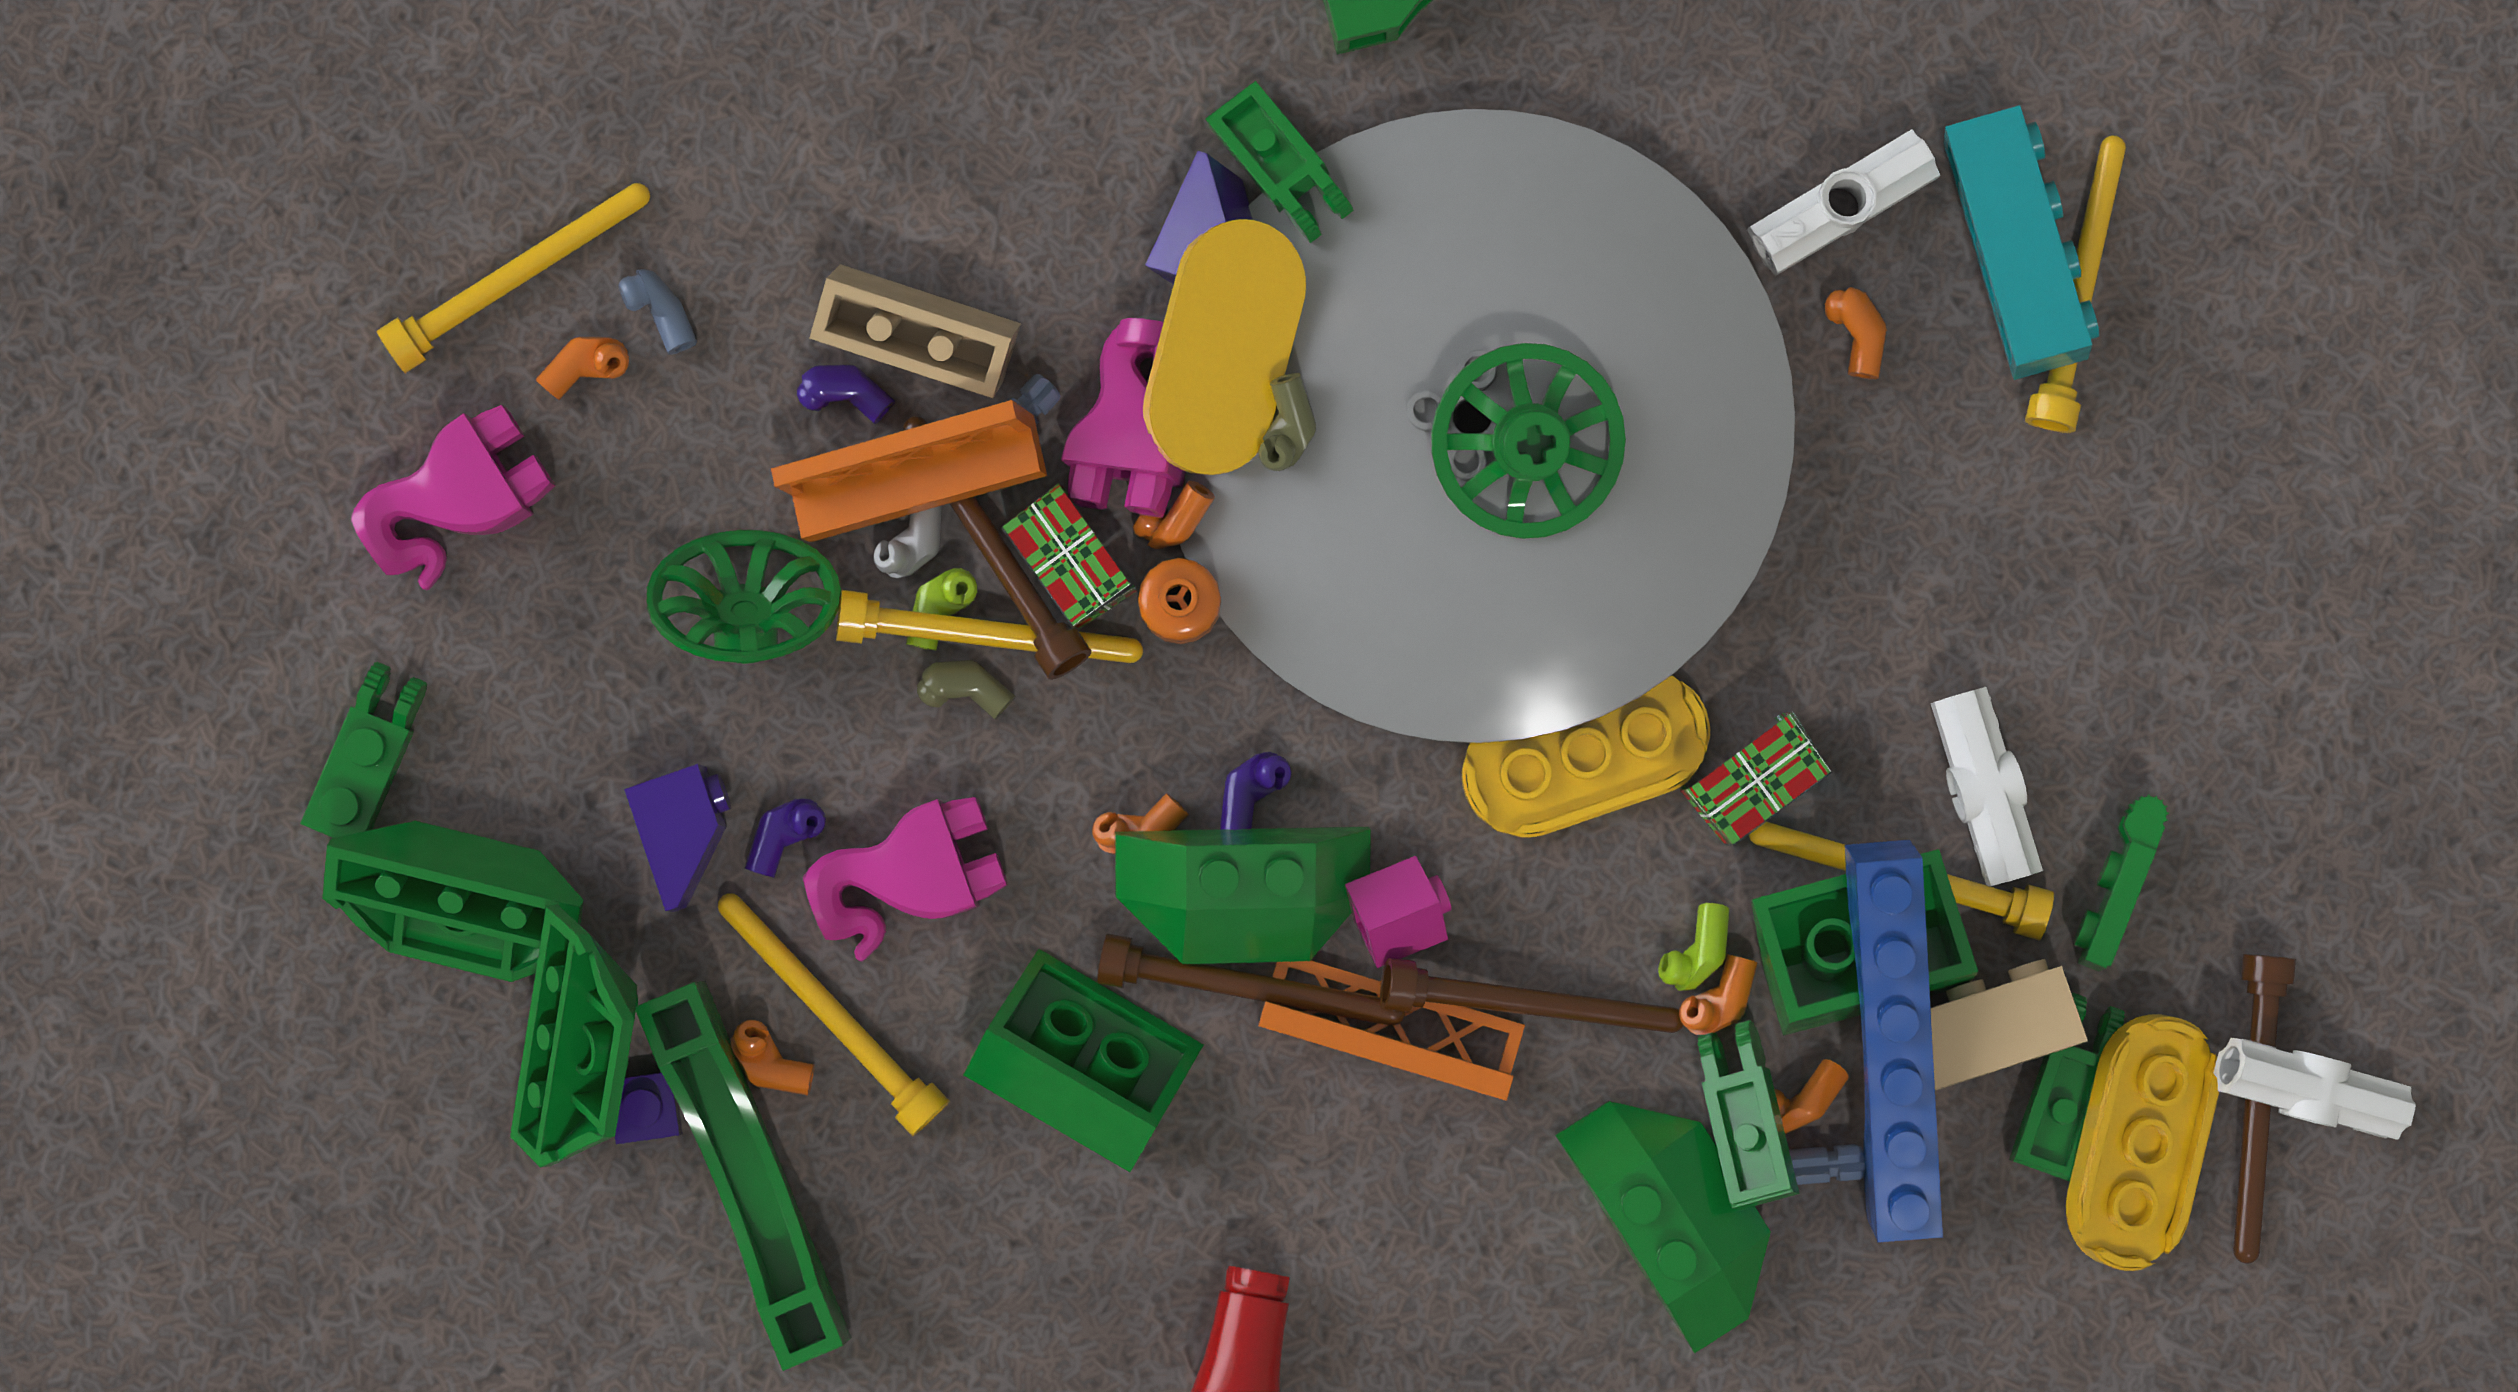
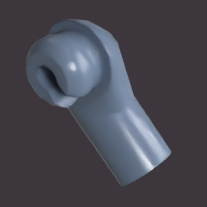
(664, 305)

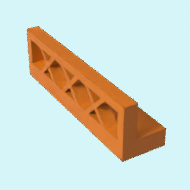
(913, 470)
(1393, 1051)

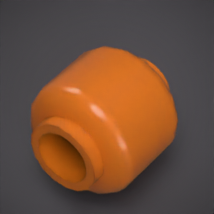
(1191, 621)

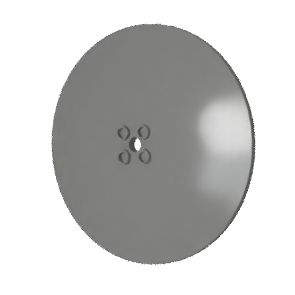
(1358, 562)

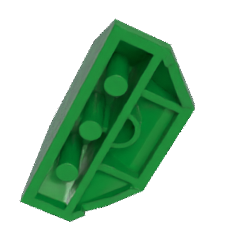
(1241, 889)
(447, 896)
(573, 1045)
(1673, 1212)

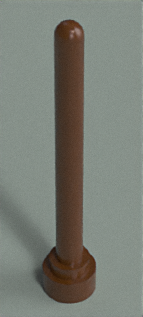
(1057, 645)
(1127, 963)
(2267, 982)
(1409, 986)

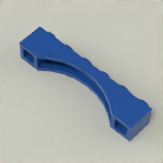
(1895, 1010)

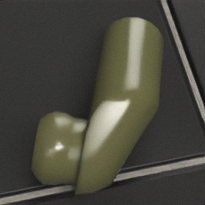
(1292, 426)
(963, 679)

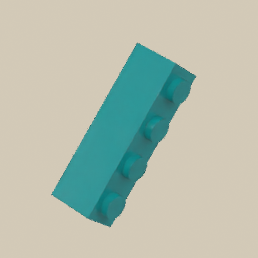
(2019, 243)

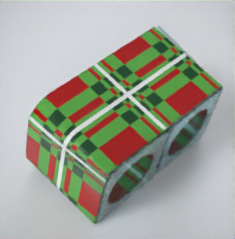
(1067, 557)
(1758, 780)

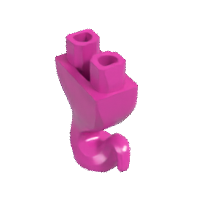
(1114, 436)
(455, 489)
(911, 870)

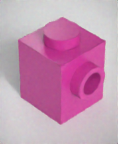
(1399, 910)

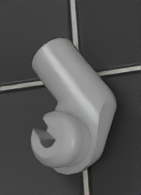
(911, 547)

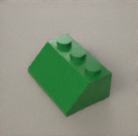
(1811, 949)
(1083, 1060)

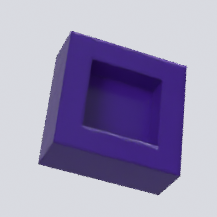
(647, 1110)

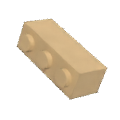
(914, 330)
(2003, 1025)

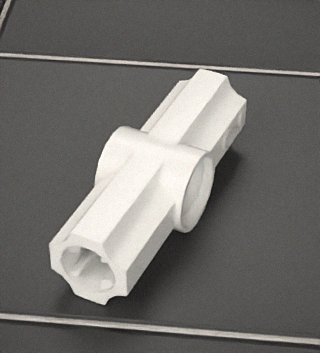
(1874, 181)
(1987, 787)
(2314, 1088)

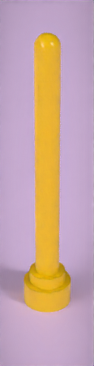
(412, 338)
(2056, 403)
(864, 618)
(2023, 909)
(912, 1099)

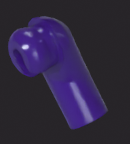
(841, 383)
(1248, 785)
(781, 828)

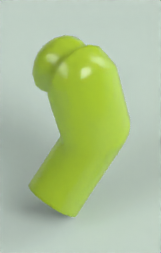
(943, 596)
(1704, 956)

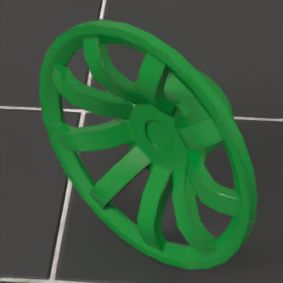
(1528, 440)
(747, 614)

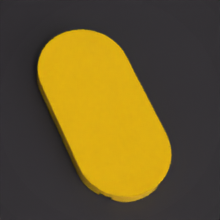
(1223, 346)
(1589, 766)
(2142, 1142)

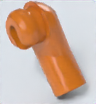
(1864, 324)
(584, 358)
(1179, 521)
(1163, 816)
(1722, 1004)
(763, 1062)
(1814, 1097)

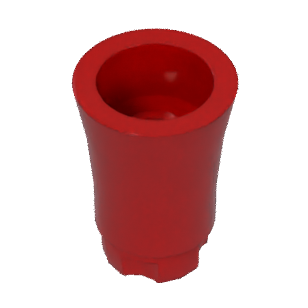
(1246, 1334)

